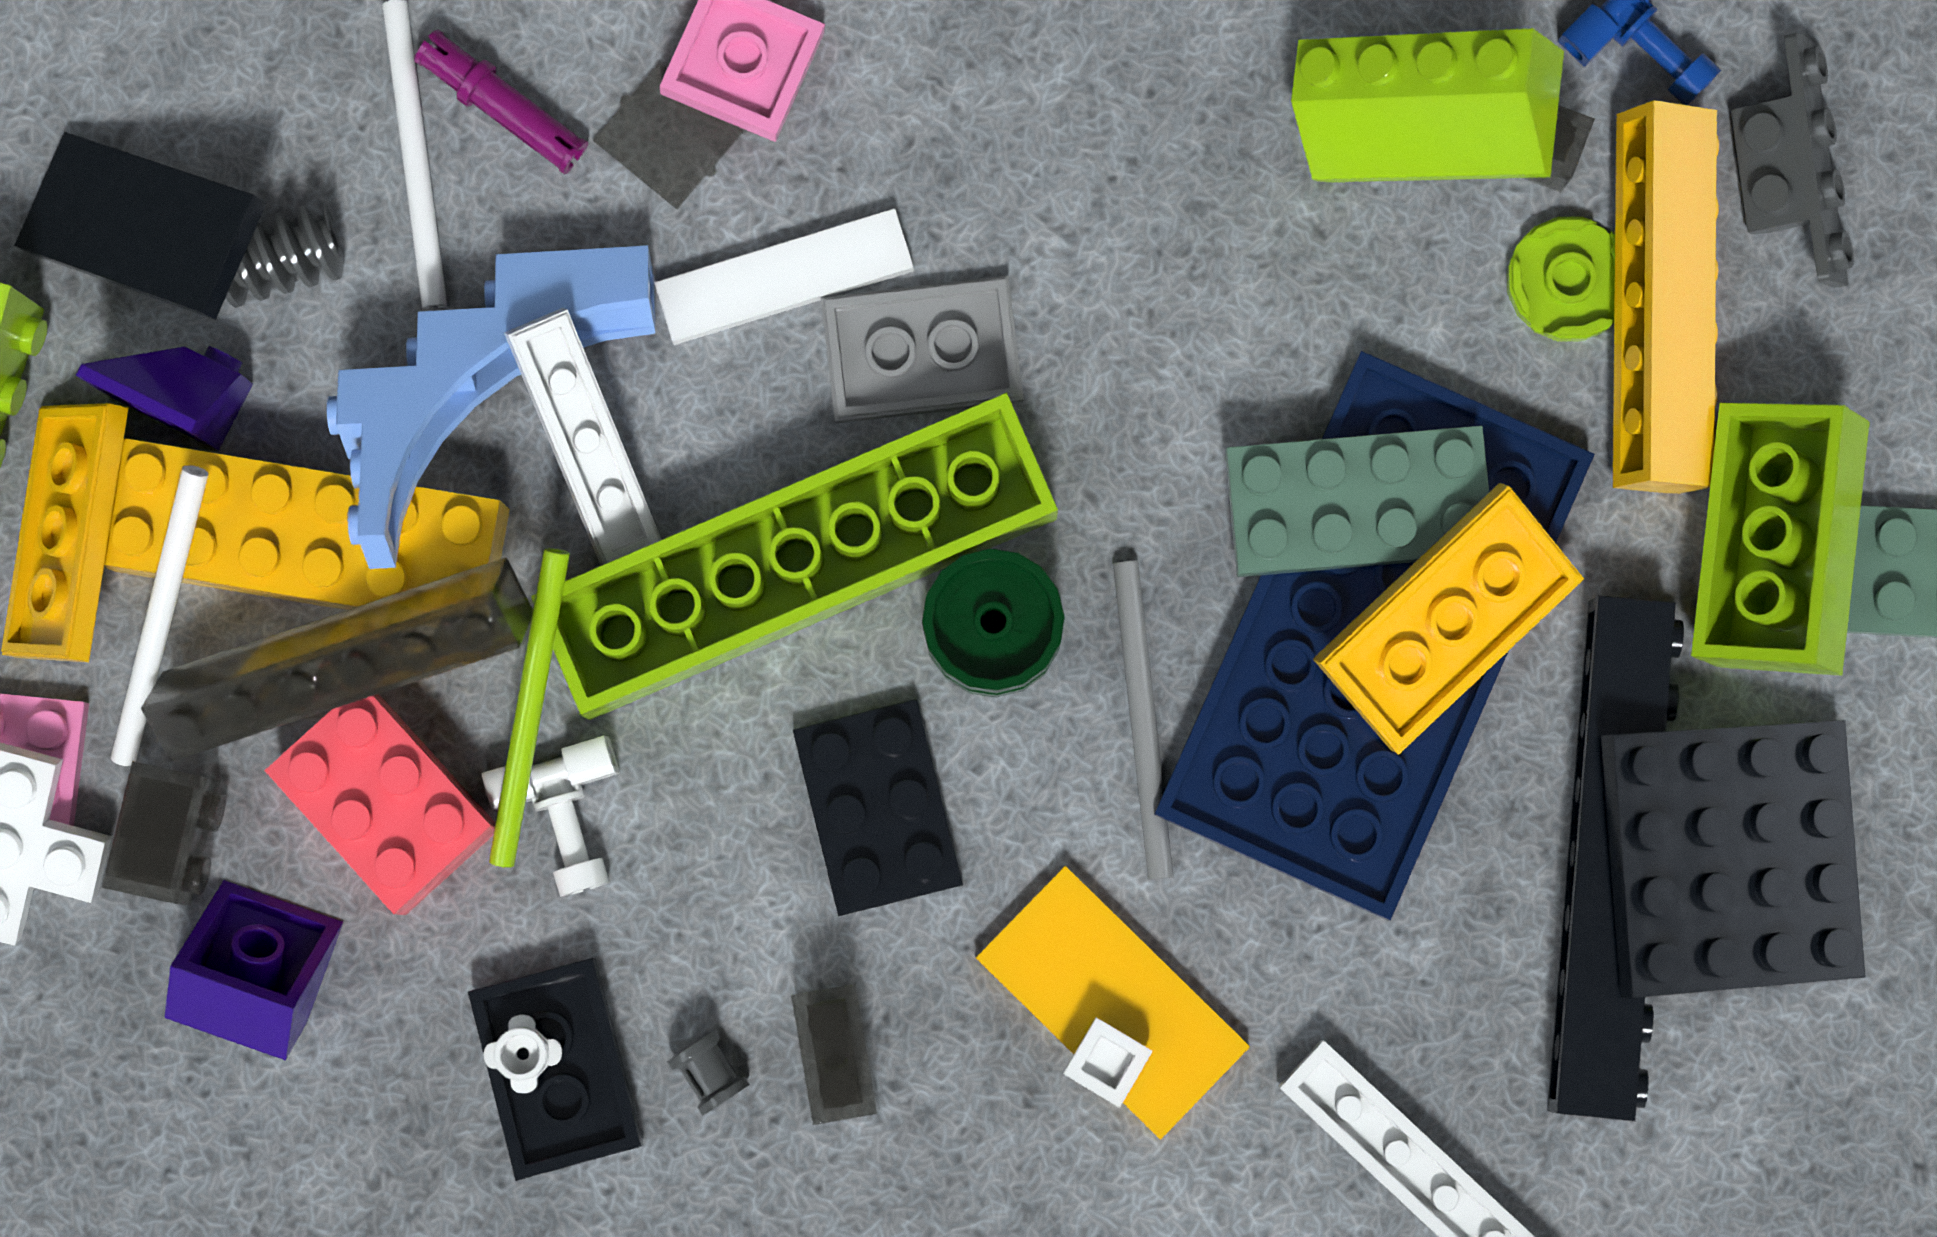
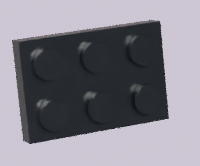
(877, 807)
(583, 1101)

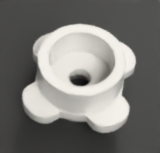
(504, 1056)

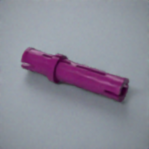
(479, 85)

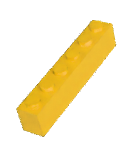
(1665, 298)

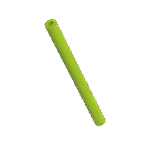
(529, 707)

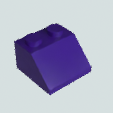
(251, 969)

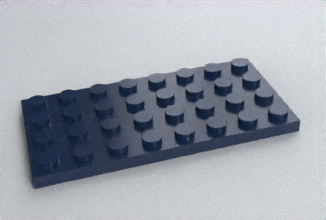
(1277, 749)

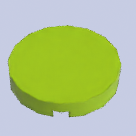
(1552, 292)

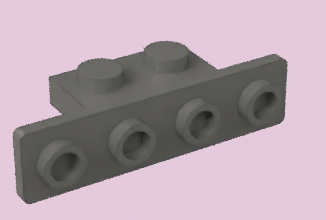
(1789, 164)

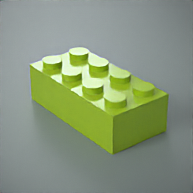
(1781, 537)

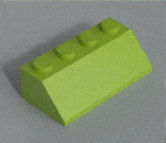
(1428, 105)

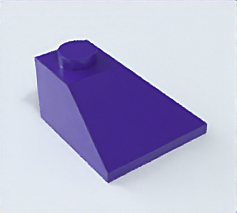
(176, 388)

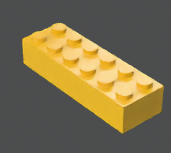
(287, 531)

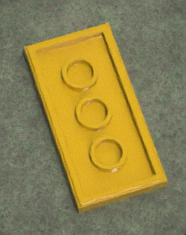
(64, 532)
(1449, 618)
(1080, 962)

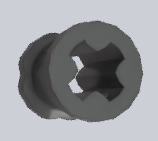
(708, 1072)

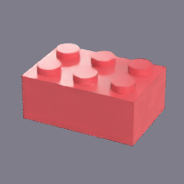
(382, 801)

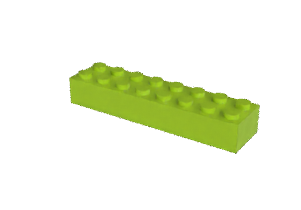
(798, 556)

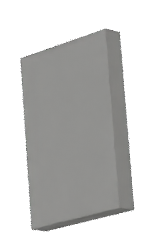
(921, 349)

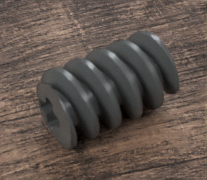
(288, 253)

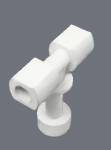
(555, 787)

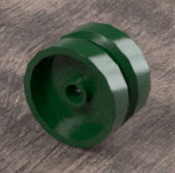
(987, 661)

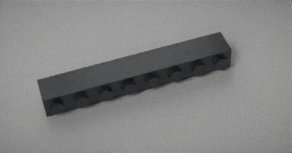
(1594, 1027)

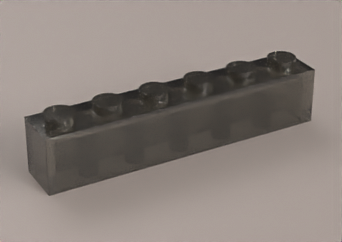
(339, 659)

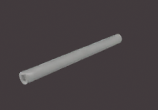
(1142, 718)

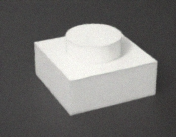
(1107, 1062)

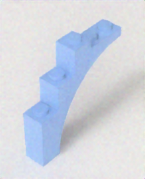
(402, 414)

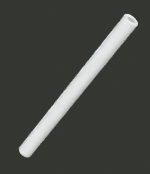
(414, 154)
(159, 612)

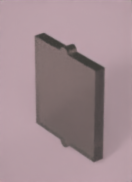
(666, 140)

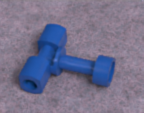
(1629, 20)

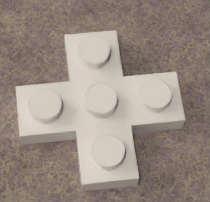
(37, 849)

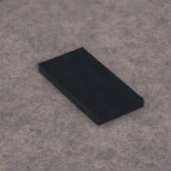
(140, 224)

